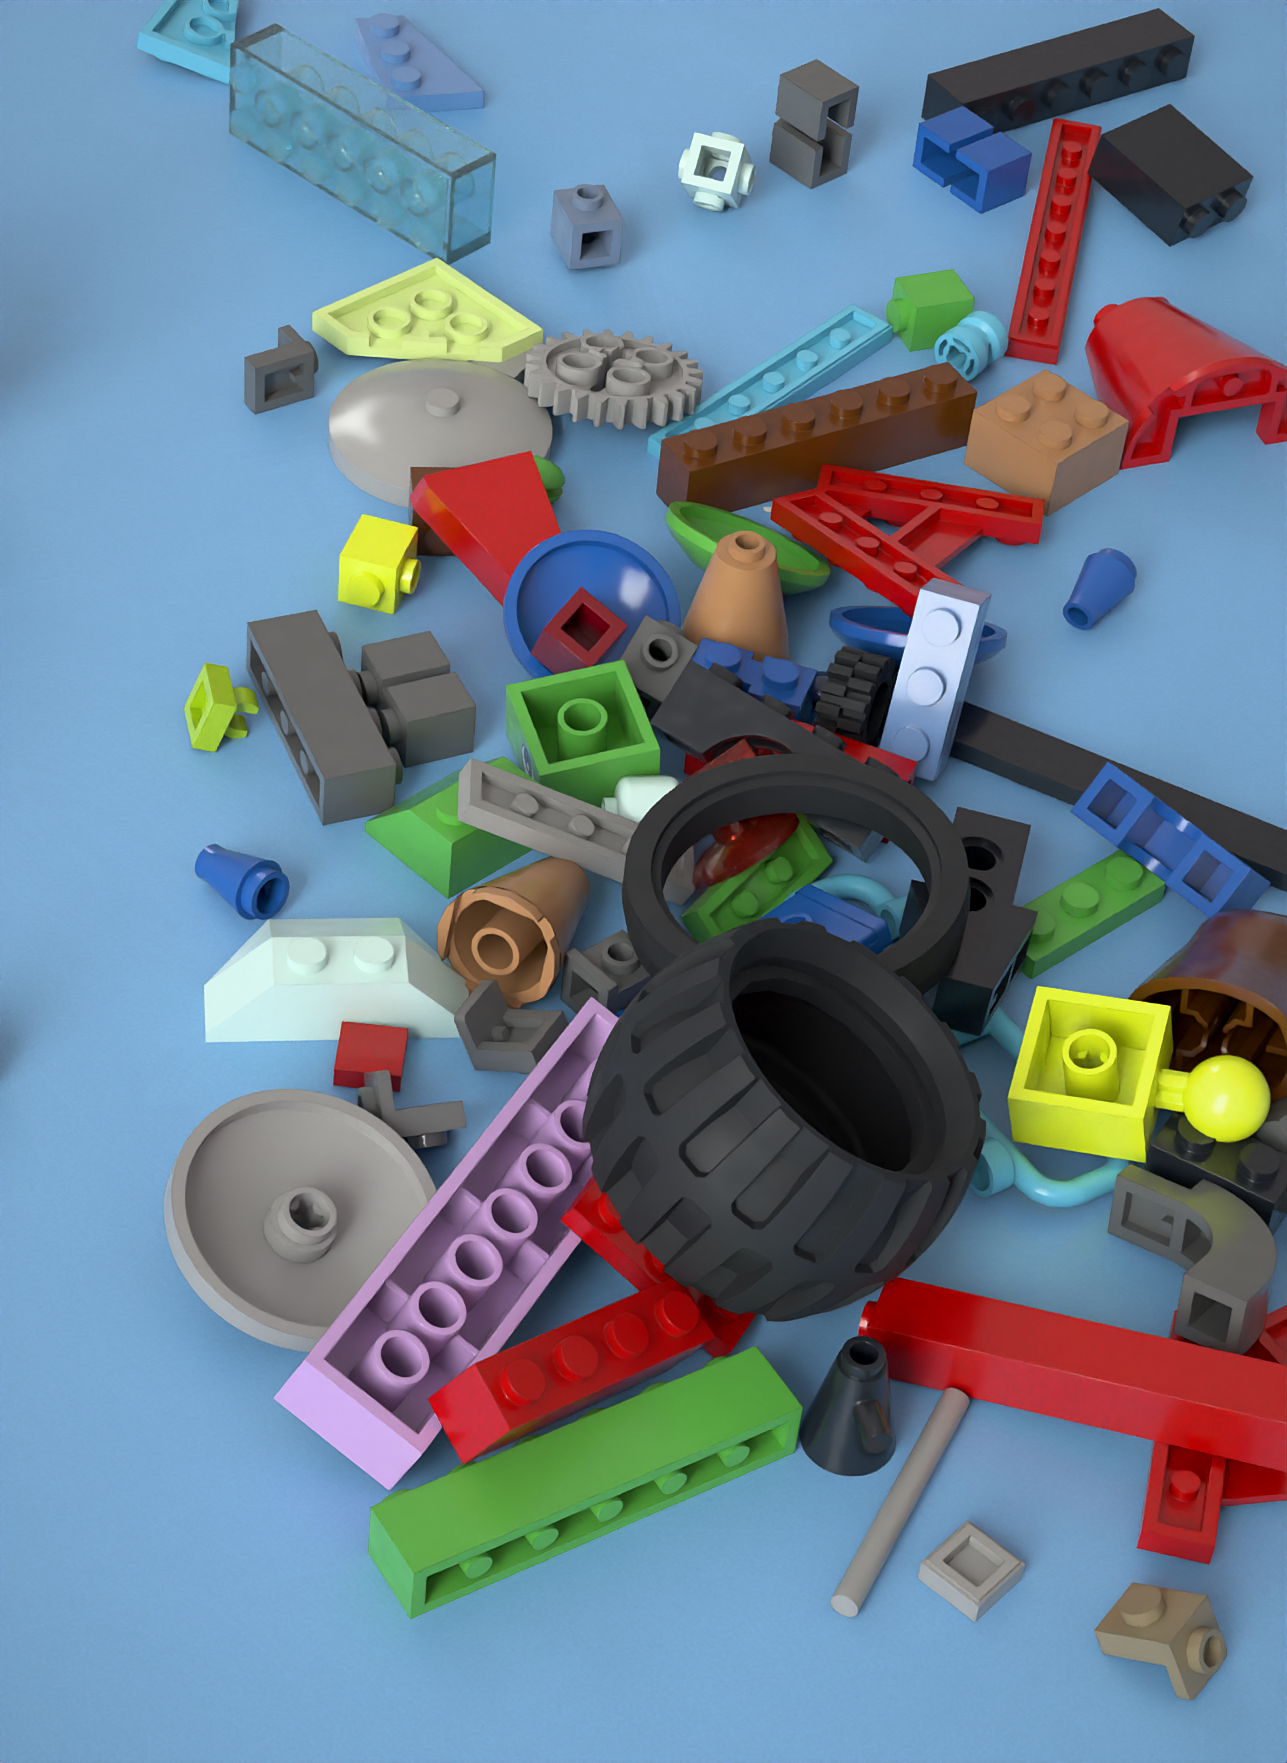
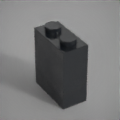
(1170, 175)

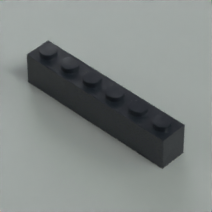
(1064, 72)

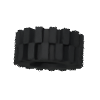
(856, 695)

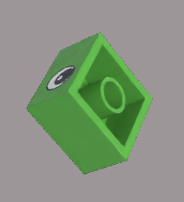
(581, 731)

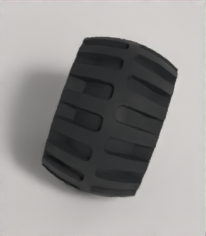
(782, 1120)

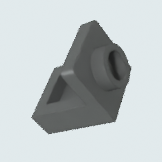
(503, 1036)
(421, 1125)

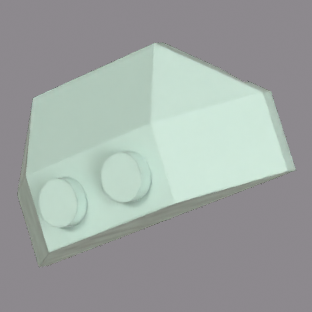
(314, 973)

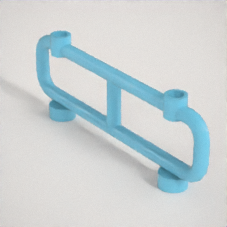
(1000, 1160)

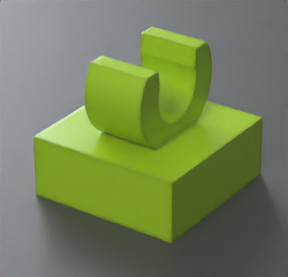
(213, 707)

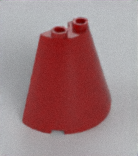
(1167, 365)

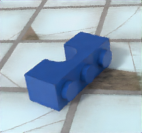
(1168, 844)

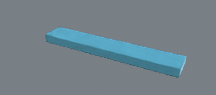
(789, 374)

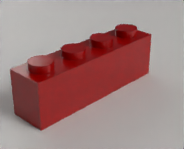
(569, 1369)

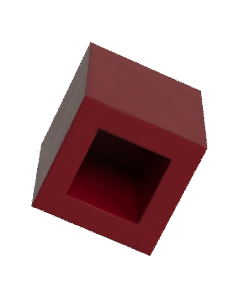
(579, 635)

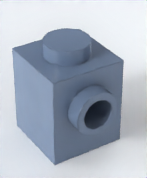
(586, 226)

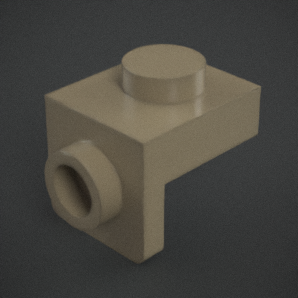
(1166, 1630)

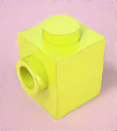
(379, 564)

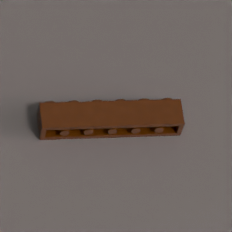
(785, 447)

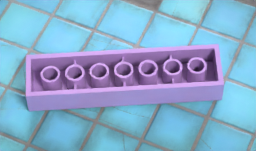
(459, 1269)

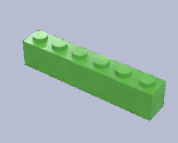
(582, 1480)

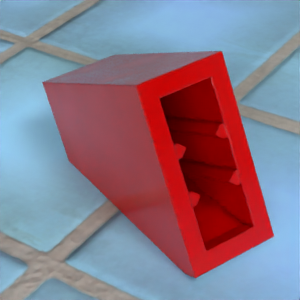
(488, 515)

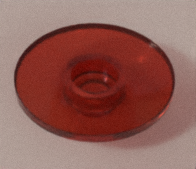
(741, 847)

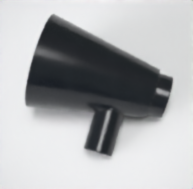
(852, 1414)

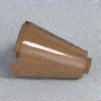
(741, 599)
(516, 928)

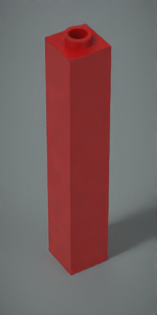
(1083, 1371)

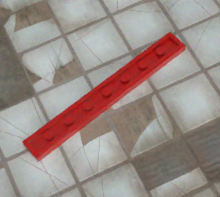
(1053, 243)

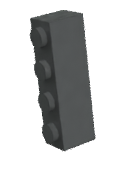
(322, 717)

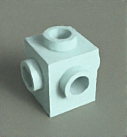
(712, 155)

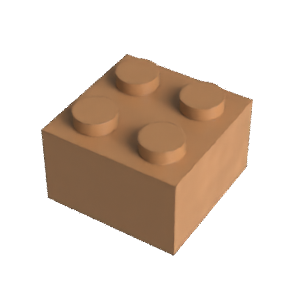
(1046, 441)

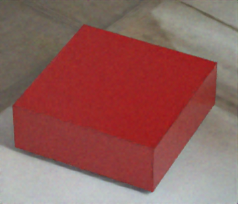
(369, 1049)

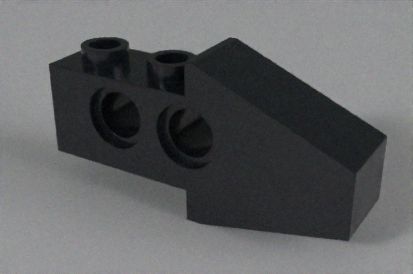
(995, 929)

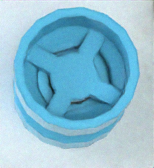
(972, 344)

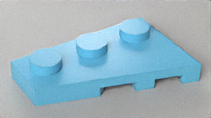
(192, 35)

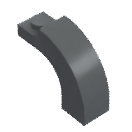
(1216, 1240)

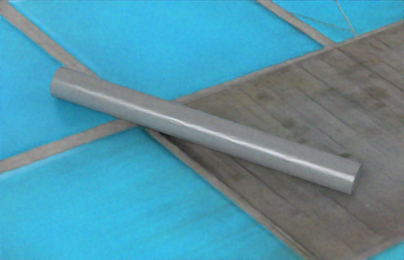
(899, 1503)

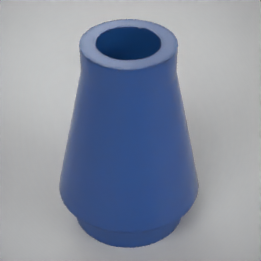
(1101, 585)
(246, 882)

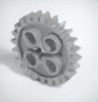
(613, 379)

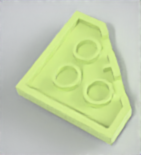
(426, 316)

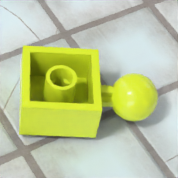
(1101, 1071)

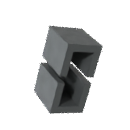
(804, 138)
(418, 699)

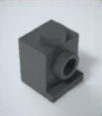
(606, 968)

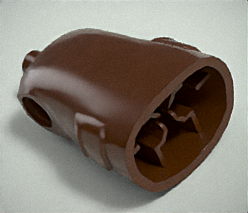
(1228, 994)

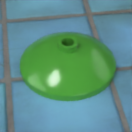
(701, 527)

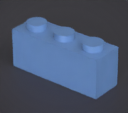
(935, 674)

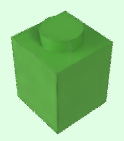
(927, 307)

